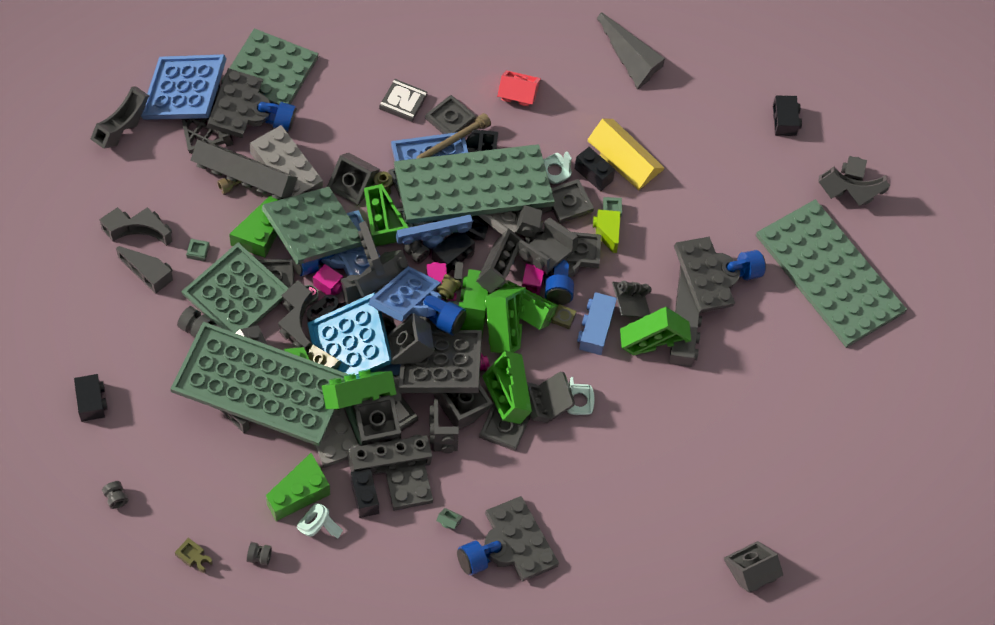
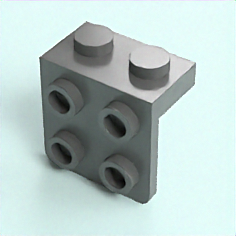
(550, 398)
(443, 438)

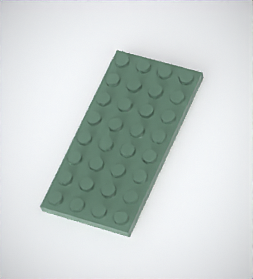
(473, 183)
(831, 273)
(257, 383)

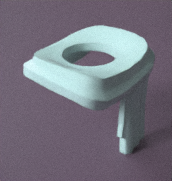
(564, 163)
(586, 390)
(322, 519)

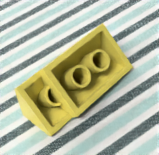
(624, 153)

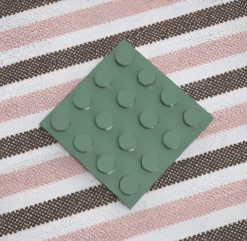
(277, 62)
(312, 225)
(235, 290)

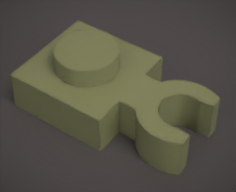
(192, 553)

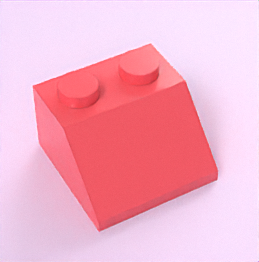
(518, 87)

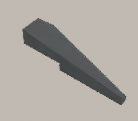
(637, 56)

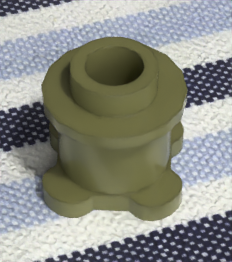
(385, 179)
(448, 287)

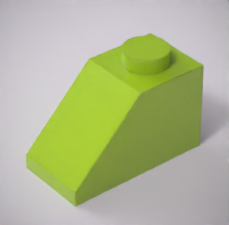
(608, 225)

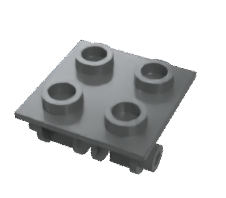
(632, 298)

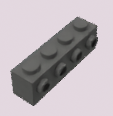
(499, 261)
(390, 455)

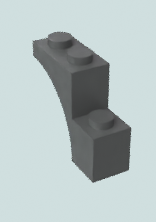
(109, 131)
(862, 191)
(119, 224)
(296, 301)

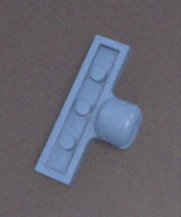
(434, 233)

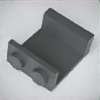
(549, 247)

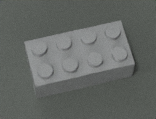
(281, 152)

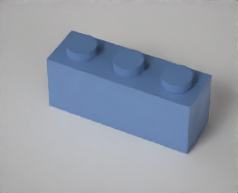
(596, 323)

